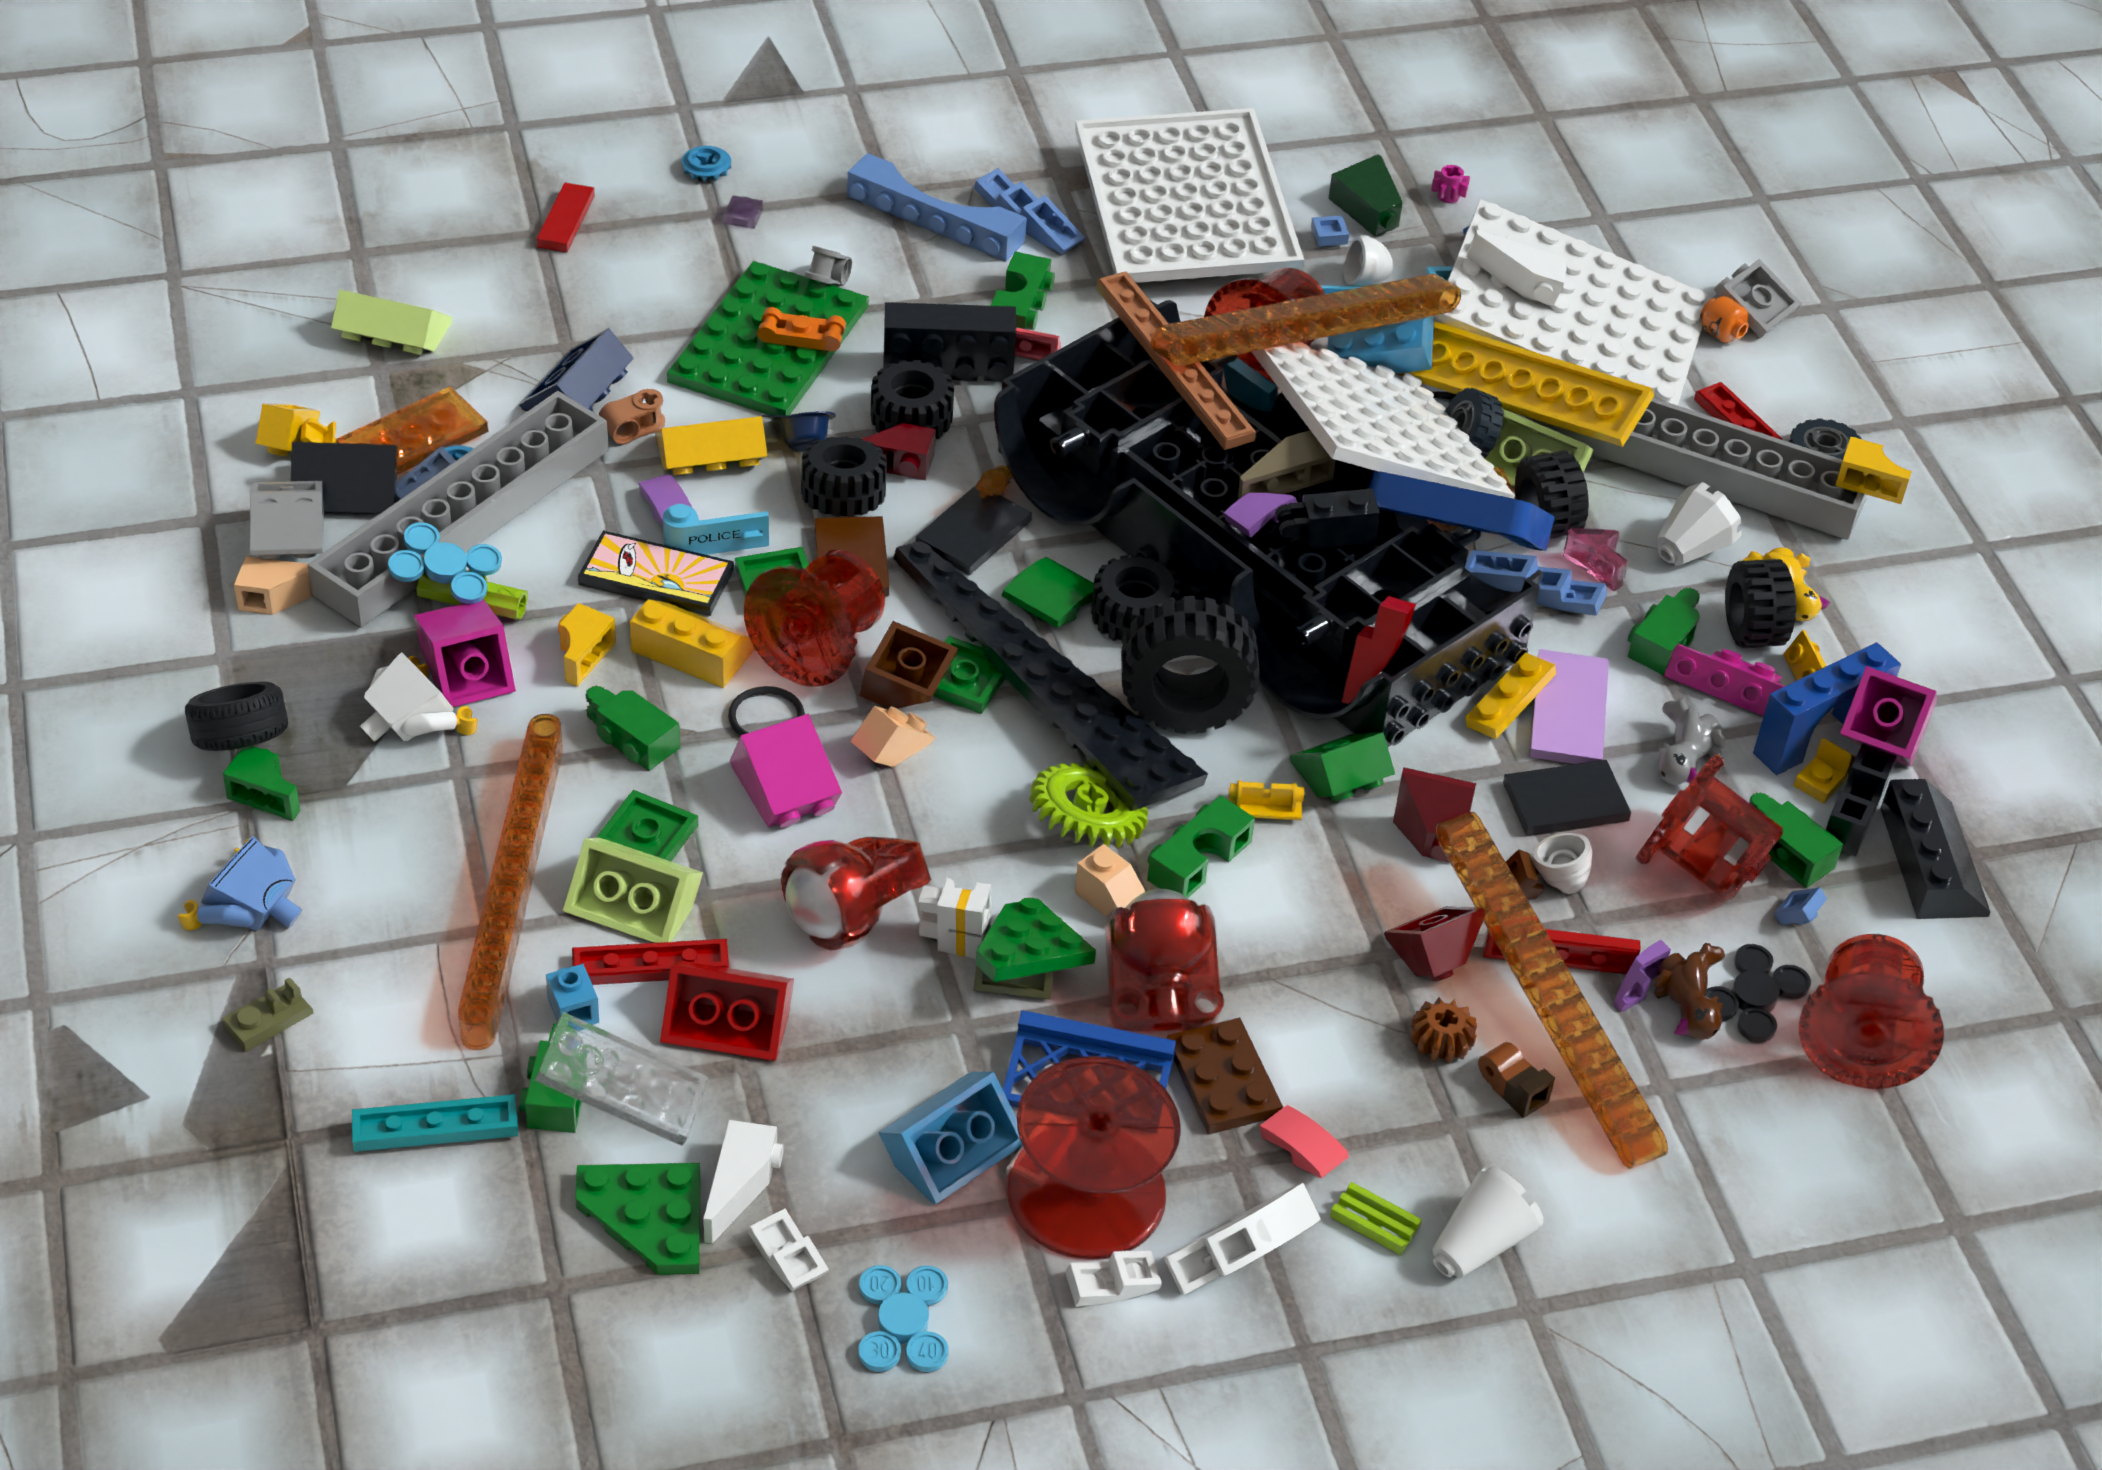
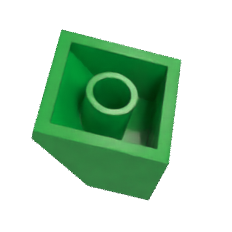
(1345, 764)

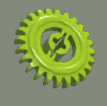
(1085, 812)

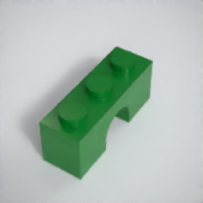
(1026, 288)
(1215, 829)

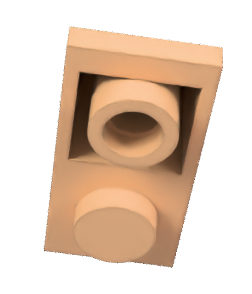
(271, 585)
(891, 735)

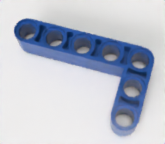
(1470, 509)

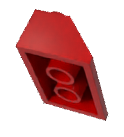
(726, 1010)

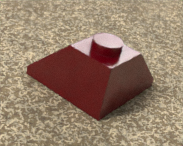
(1424, 802)
(1437, 940)

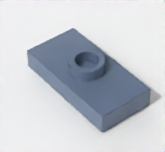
(423, 472)

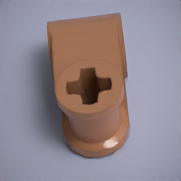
(632, 418)

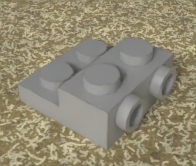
(1761, 294)

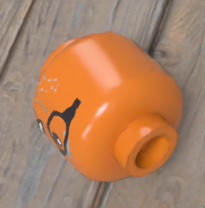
(1724, 319)

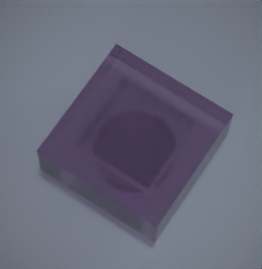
(743, 212)

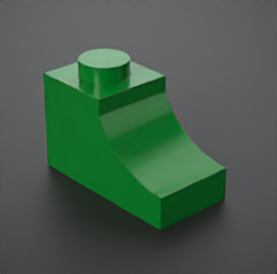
(257, 781)

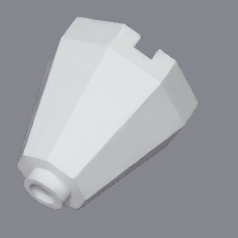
(1698, 525)

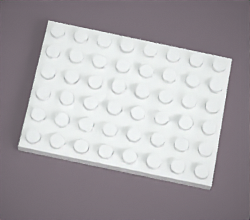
(1187, 195)
(1605, 318)
(1378, 418)

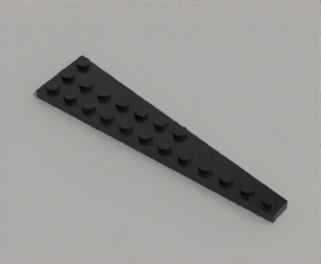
(1130, 753)

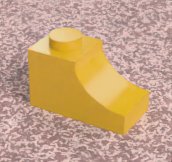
(282, 425)
(1872, 472)
(586, 638)

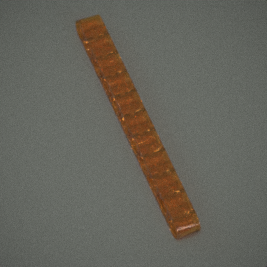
(1304, 319)
(510, 883)
(1552, 991)

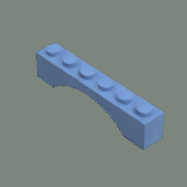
(982, 228)

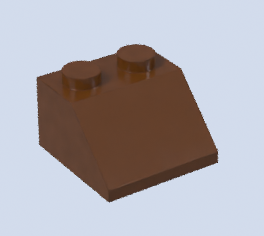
(906, 668)

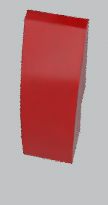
(1378, 644)

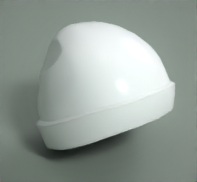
(1367, 262)
(1564, 861)

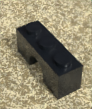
(1860, 797)

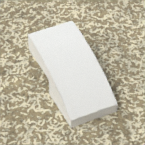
(787, 1251)
(1119, 1279)

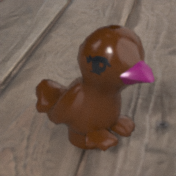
(1686, 984)

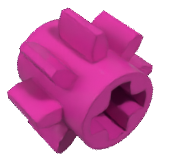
(1450, 183)

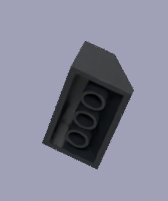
(1932, 852)

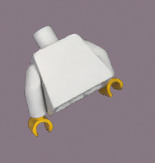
(411, 703)

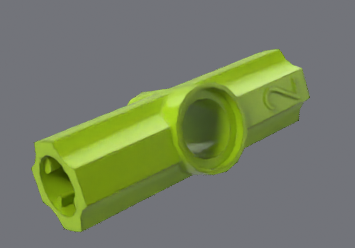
(500, 598)

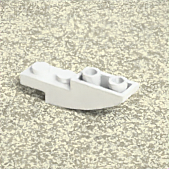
(1242, 1239)

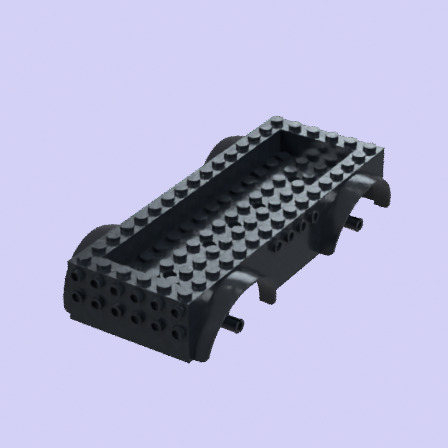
(1117, 448)

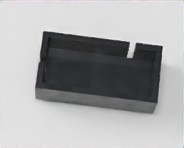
(957, 338)

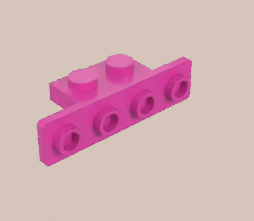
(1725, 677)

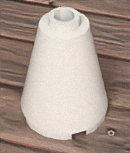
(1485, 1223)

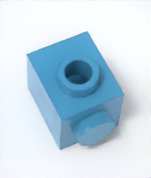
(573, 993)

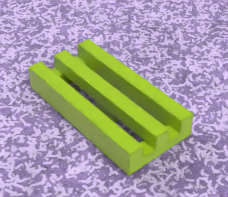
(1379, 1214)

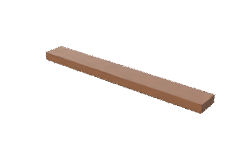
(1190, 380)

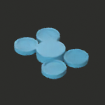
(445, 563)
(903, 1318)

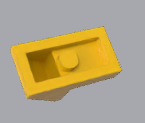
(1825, 772)

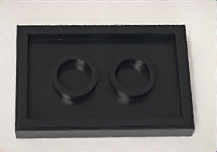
(352, 475)
(974, 529)
(1566, 797)

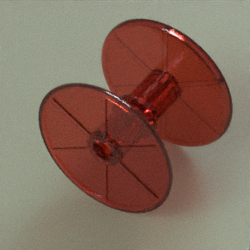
(1092, 1157)

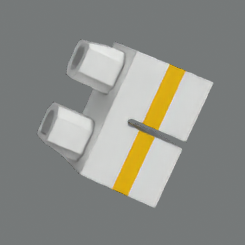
(956, 916)

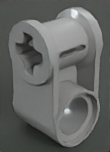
(829, 266)

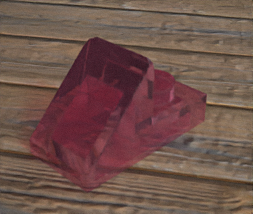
(1595, 554)

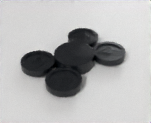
(1758, 992)

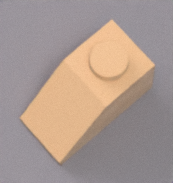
(1106, 880)

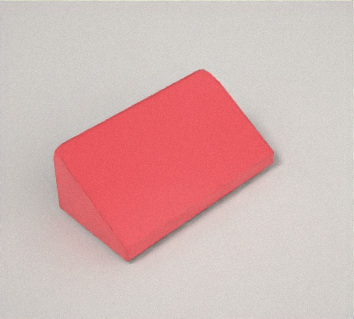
(1035, 344)

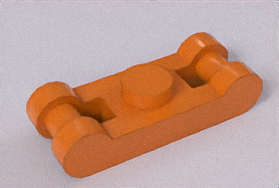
(801, 330)

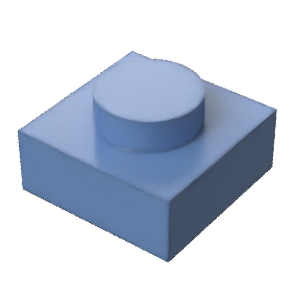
(1330, 231)
(1800, 906)

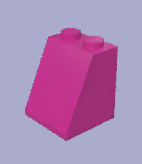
(465, 652)
(1889, 714)
(786, 772)

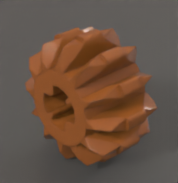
(1443, 1030)

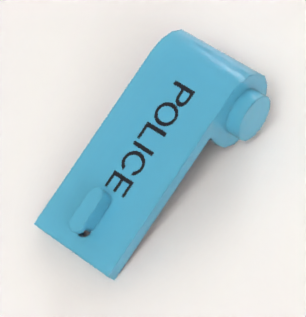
(714, 535)

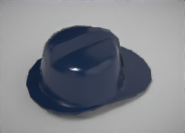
(803, 428)

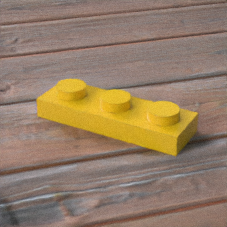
(1510, 695)

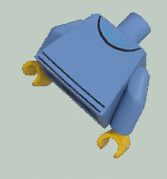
(246, 891)

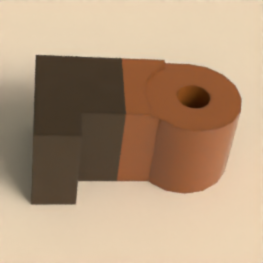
(1516, 1079)

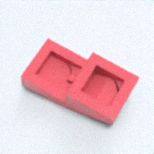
(1308, 1142)

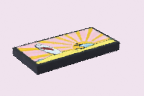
(656, 572)

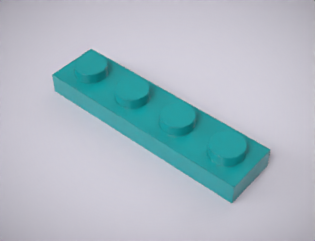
(434, 1123)

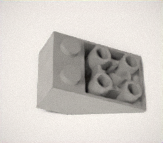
(286, 519)

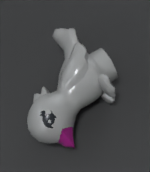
(1693, 739)

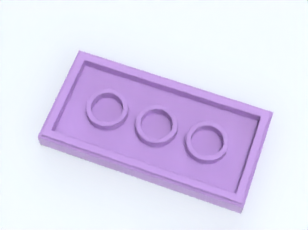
(1571, 710)

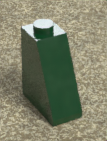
(1367, 195)

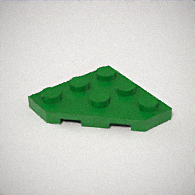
(1029, 942)
(647, 1210)

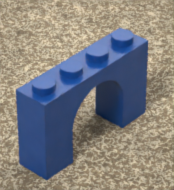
(1800, 706)

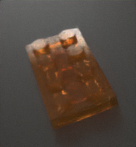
(422, 428)

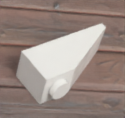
(1519, 266)
(741, 1173)

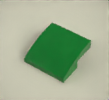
(1050, 591)

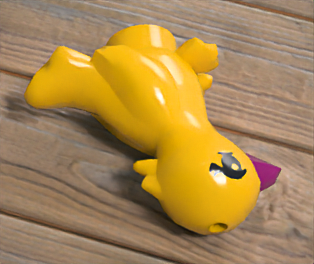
(1807, 600)

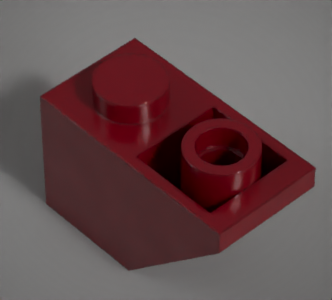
(907, 449)

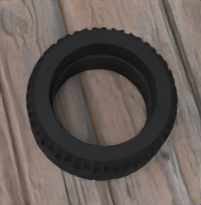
(236, 716)

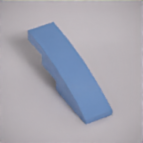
(1043, 219)
(1556, 589)

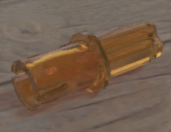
(994, 481)

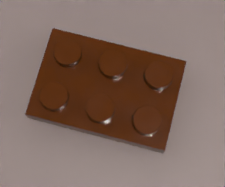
(1224, 1076)

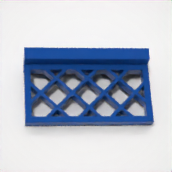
(1083, 1040)

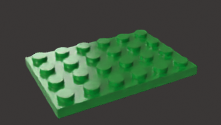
(738, 367)

